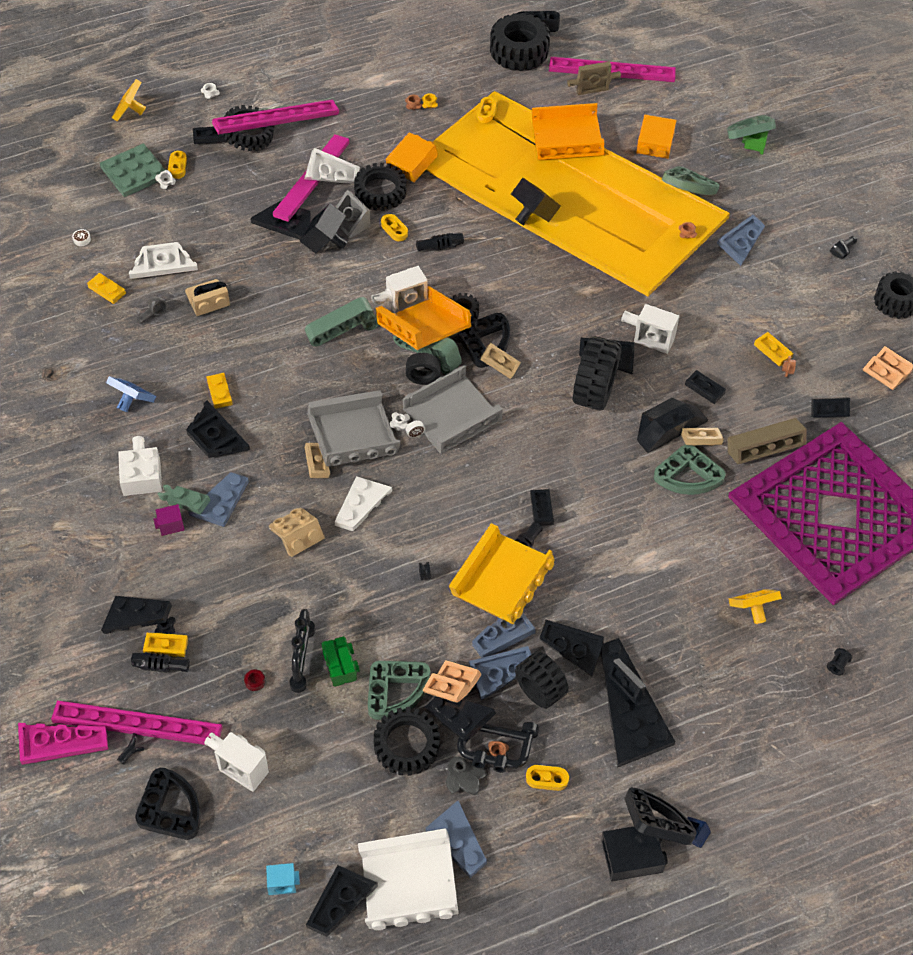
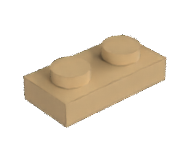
(500, 360)
(702, 436)
(315, 461)

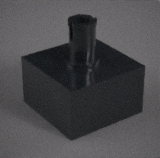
(534, 202)
(324, 229)

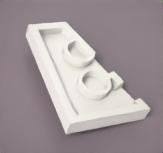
(330, 168)
(360, 501)

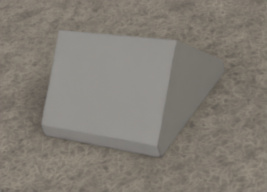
(356, 213)

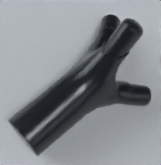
(130, 749)

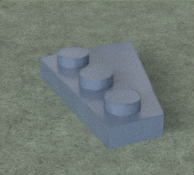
(741, 239)
(223, 499)
(502, 635)
(498, 670)
(463, 843)

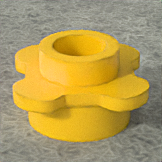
(429, 101)

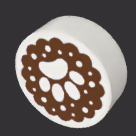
(81, 237)
(415, 429)

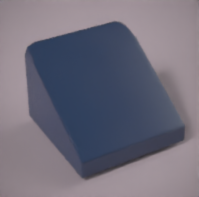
(702, 831)

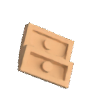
(888, 368)
(452, 681)

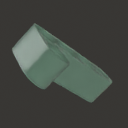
(342, 320)
(444, 350)

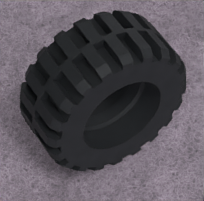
(525, 29)
(596, 373)

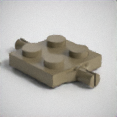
(594, 78)

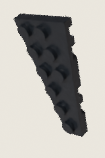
(635, 726)

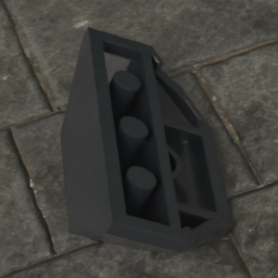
(666, 422)

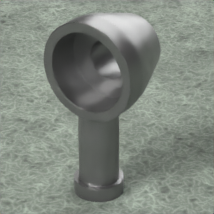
(156, 306)

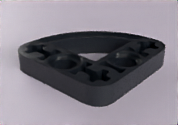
(475, 335)
(157, 815)
(674, 828)

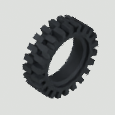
(249, 141)
(380, 172)
(413, 763)

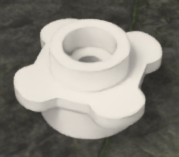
(210, 90)
(165, 174)
(399, 425)

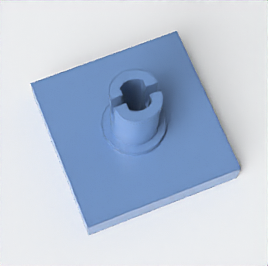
(130, 392)

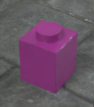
(169, 520)

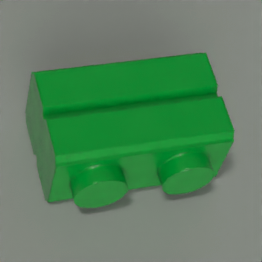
(339, 661)

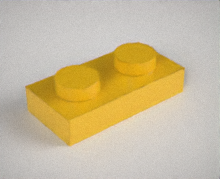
(106, 288)
(773, 348)
(219, 390)
(166, 644)

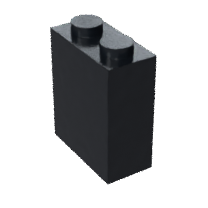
(632, 854)

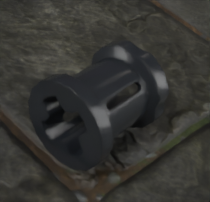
(839, 661)

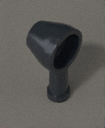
(841, 249)

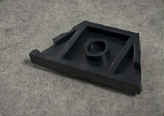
(294, 228)
(215, 434)

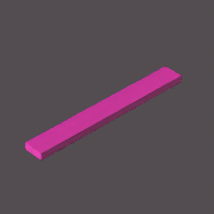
(627, 70)
(275, 116)
(304, 187)
(134, 722)

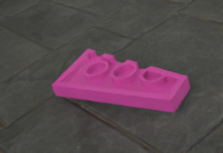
(53, 742)

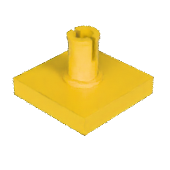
(128, 101)
(755, 601)

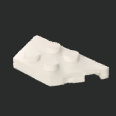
(162, 260)

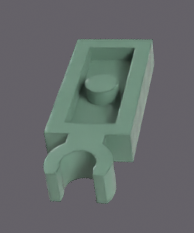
(186, 498)

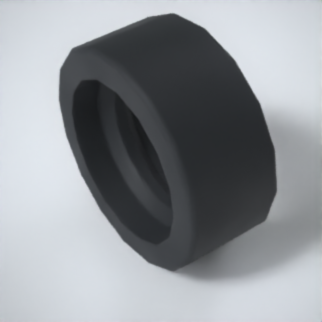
(423, 360)

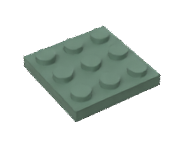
(132, 170)

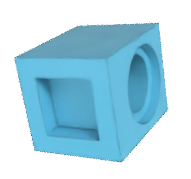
(282, 879)

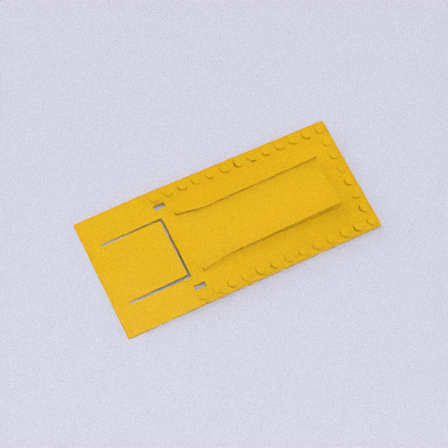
(609, 207)

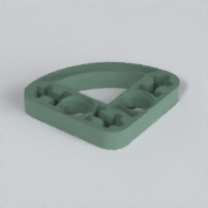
(751, 126)
(690, 181)
(686, 460)
(388, 675)

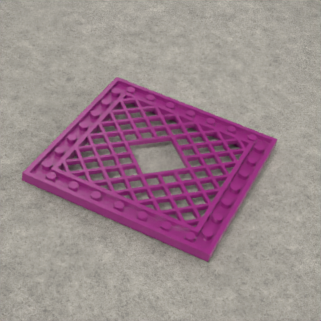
(831, 584)

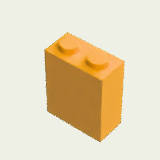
(656, 136)
(412, 156)

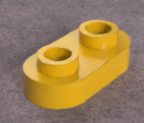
(487, 109)
(177, 164)
(394, 227)
(547, 776)

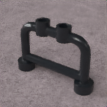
(304, 630)
(501, 762)

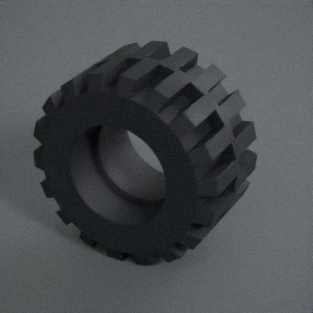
(895, 295)
(541, 679)

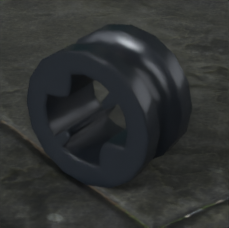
(424, 571)

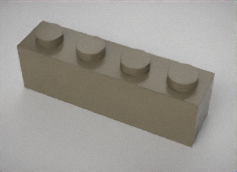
(767, 441)

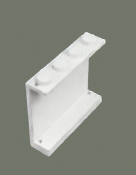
(411, 877)

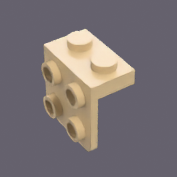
(208, 301)
(298, 530)

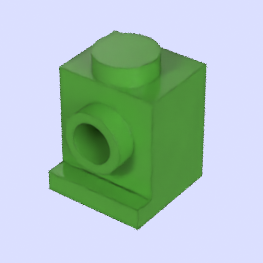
(756, 141)

